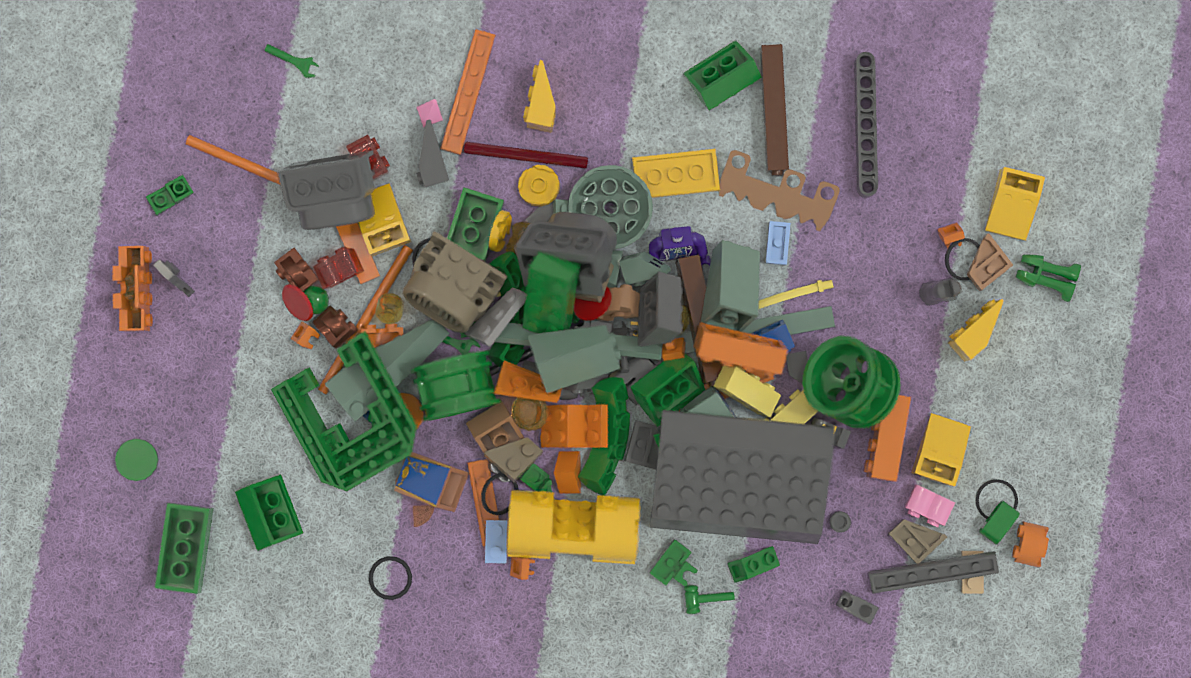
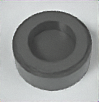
(840, 521)

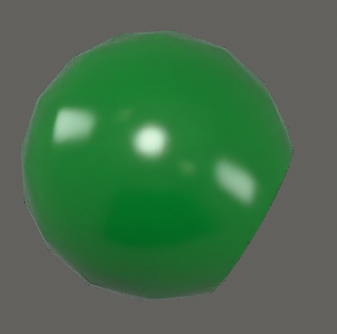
(318, 298)

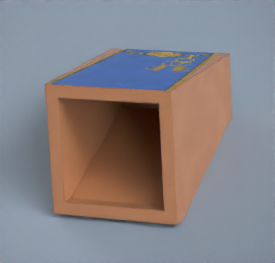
(431, 481)

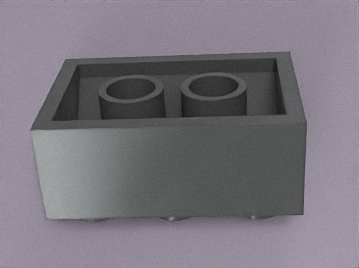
(660, 310)

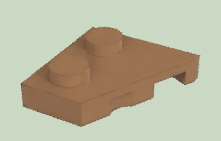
(988, 263)

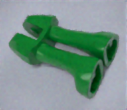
(1037, 261)

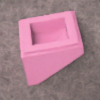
(429, 111)

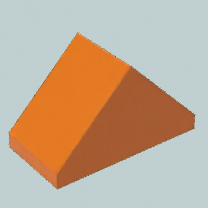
(567, 471)

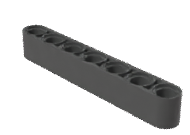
(869, 115)

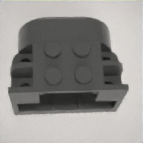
(329, 190)
(574, 238)

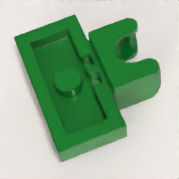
(673, 564)

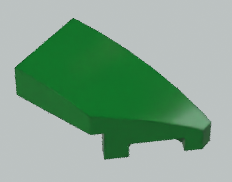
(537, 479)

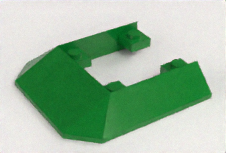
(330, 451)

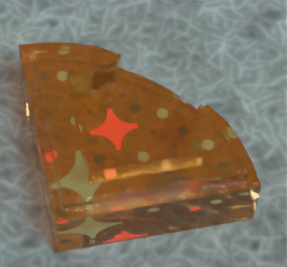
(422, 514)

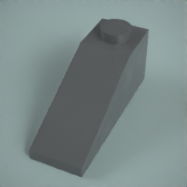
(431, 161)

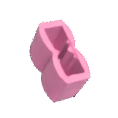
(929, 505)

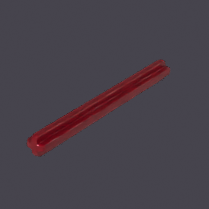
(525, 155)

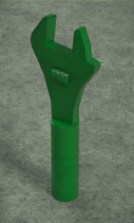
(302, 64)
(461, 345)

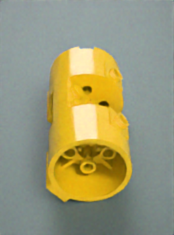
(574, 527)

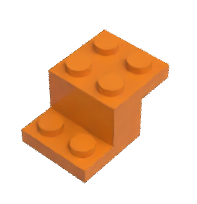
(575, 427)

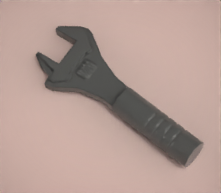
(623, 361)

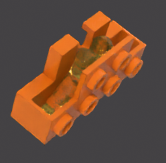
(135, 293)

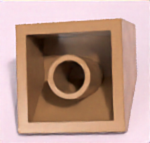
(494, 428)

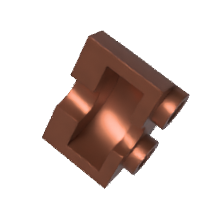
(295, 270)
(334, 327)

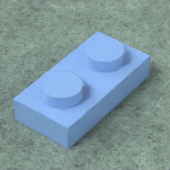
(777, 243)
(496, 541)

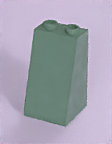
(732, 287)
(574, 355)

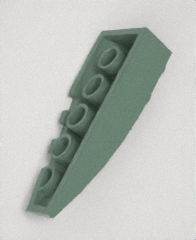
(399, 356)

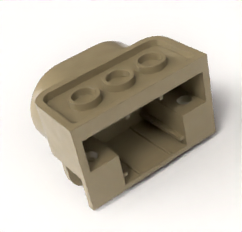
(452, 285)

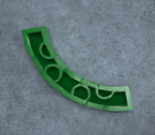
(509, 266)
(600, 466)

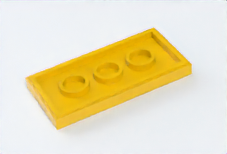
(678, 172)

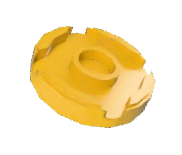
(539, 185)
(499, 230)

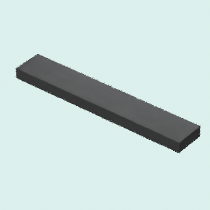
(933, 572)

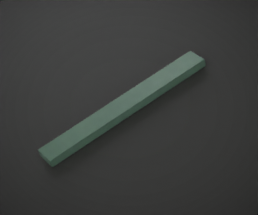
(796, 323)
(626, 345)

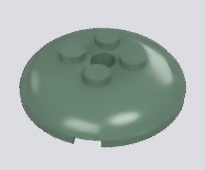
(615, 186)

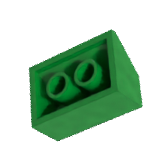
(722, 75)
(668, 387)
(269, 512)

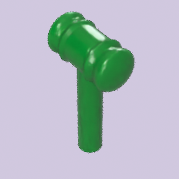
(693, 599)

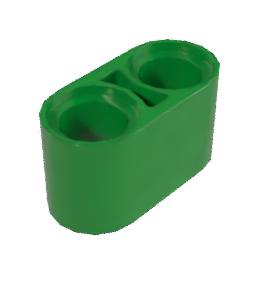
(999, 522)

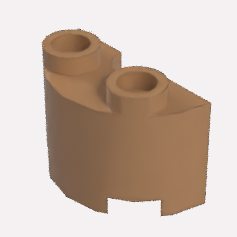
(623, 303)

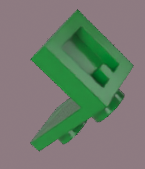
(753, 565)

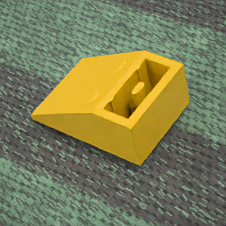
(542, 108)
(1014, 203)
(386, 228)
(975, 336)
(942, 450)

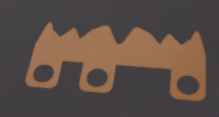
(786, 199)

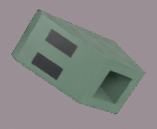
(641, 267)

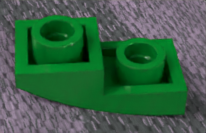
(169, 195)

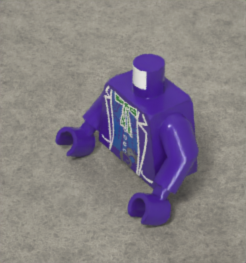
(679, 243)

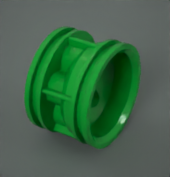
(868, 394)

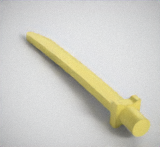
(819, 286)

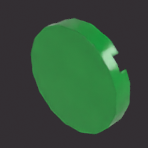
(136, 459)

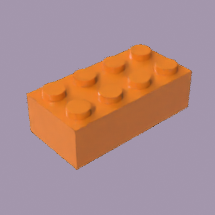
(740, 349)
(888, 443)

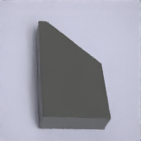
(796, 364)

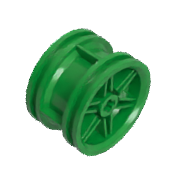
(455, 385)

